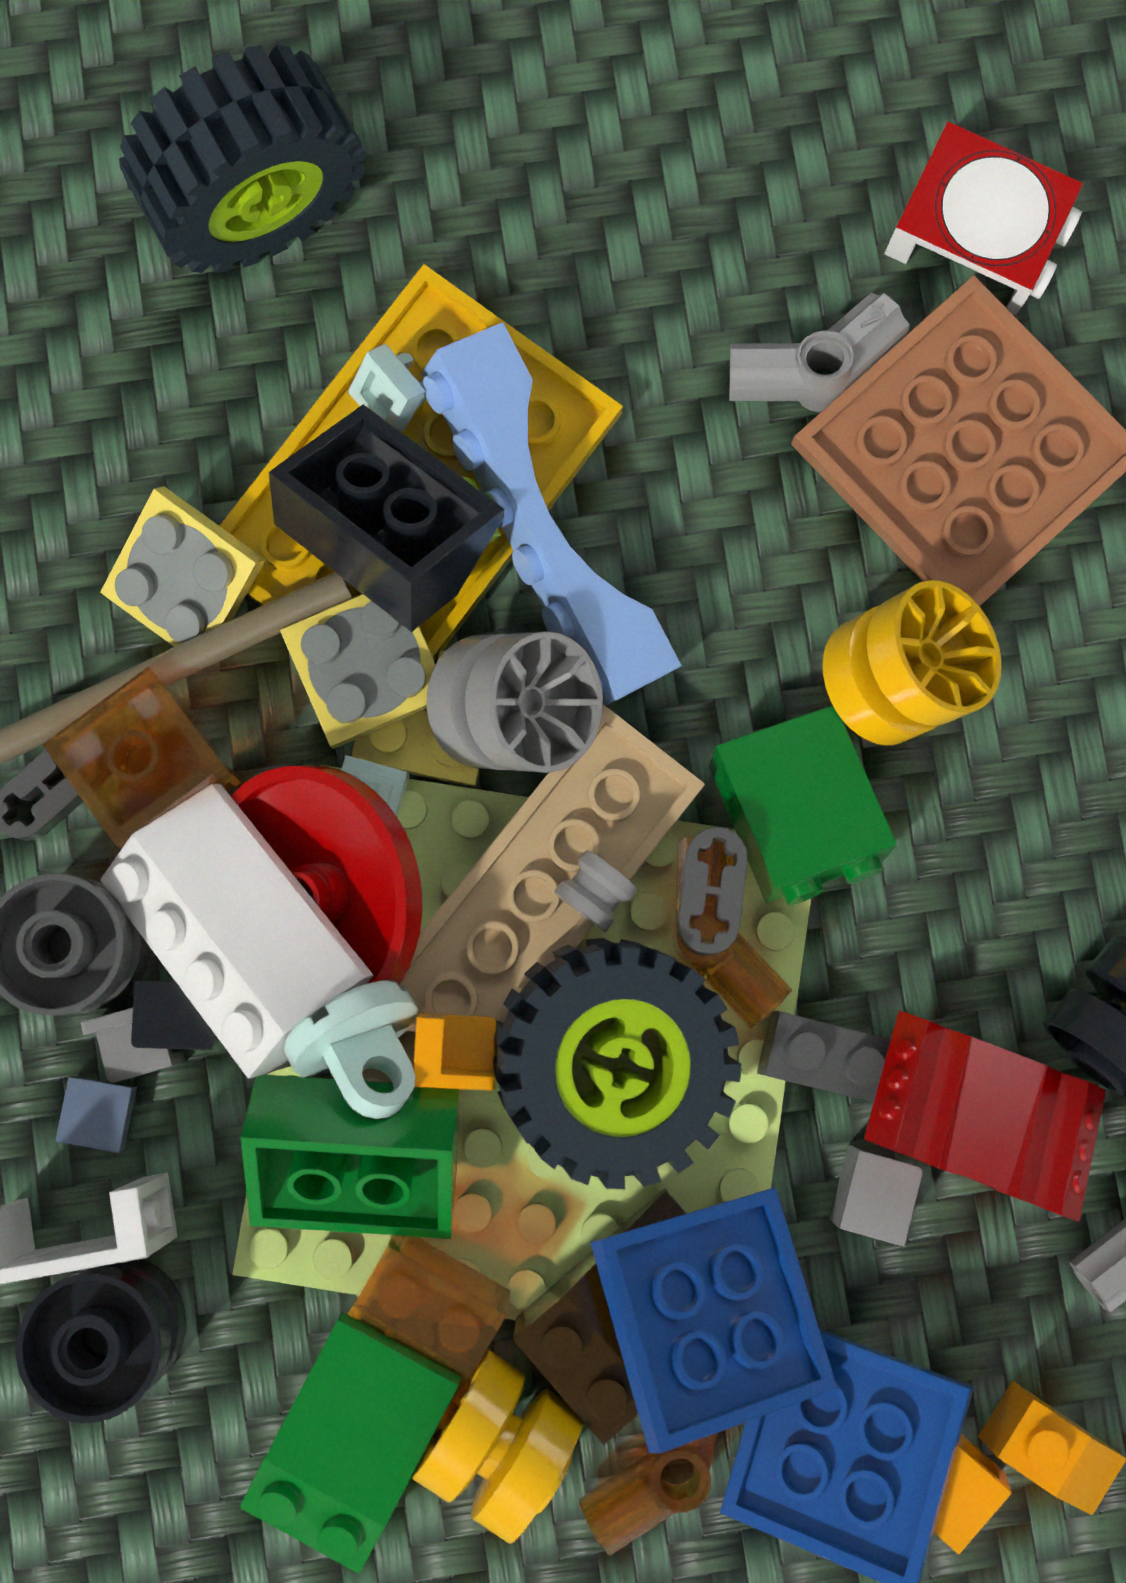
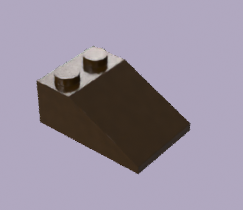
(575, 1341)

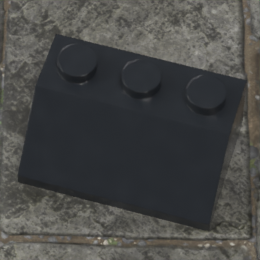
(384, 515)

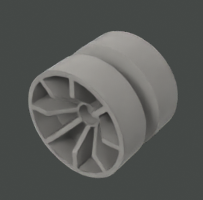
(515, 701)

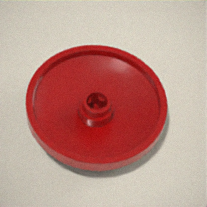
(346, 856)

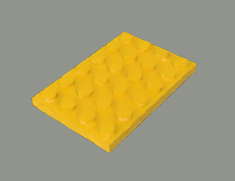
(564, 428)

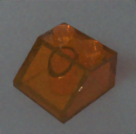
(137, 756)
(431, 1304)

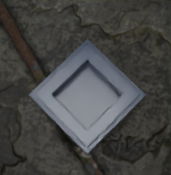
(96, 1114)

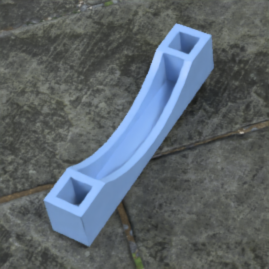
(485, 401)

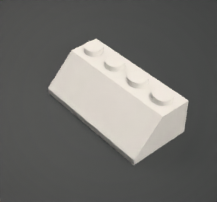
(232, 926)

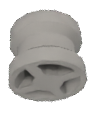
(596, 890)

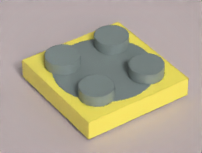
(180, 570)
(359, 668)

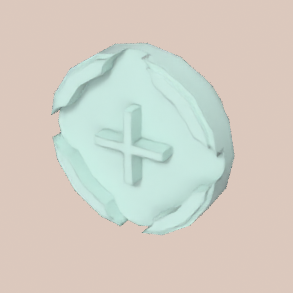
(357, 1037)

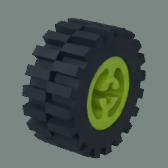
(241, 158)
(593, 1131)

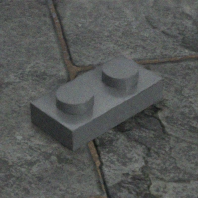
(823, 1056)

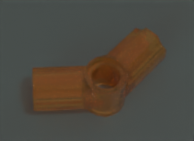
(738, 972)
(642, 1499)

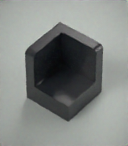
(167, 1019)

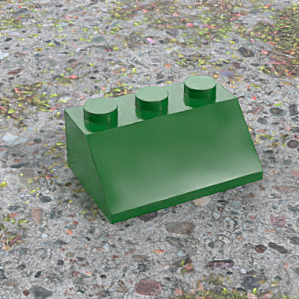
(334, 1170)

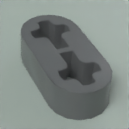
(30, 784)
(728, 893)

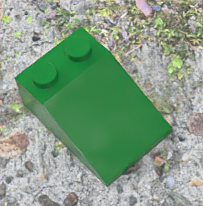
(350, 1442)

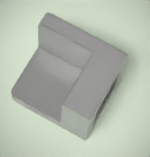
(117, 1053)
(875, 1196)

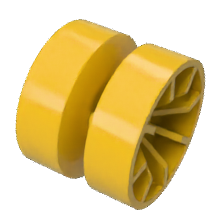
(912, 663)
(514, 1454)

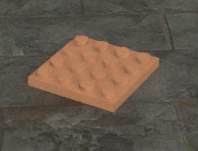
(966, 445)

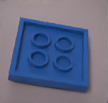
(712, 1319)
(855, 1467)

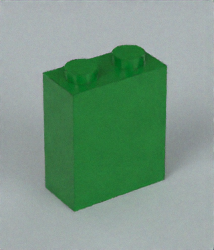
(802, 806)

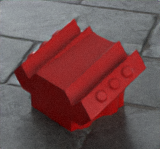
(987, 1115)

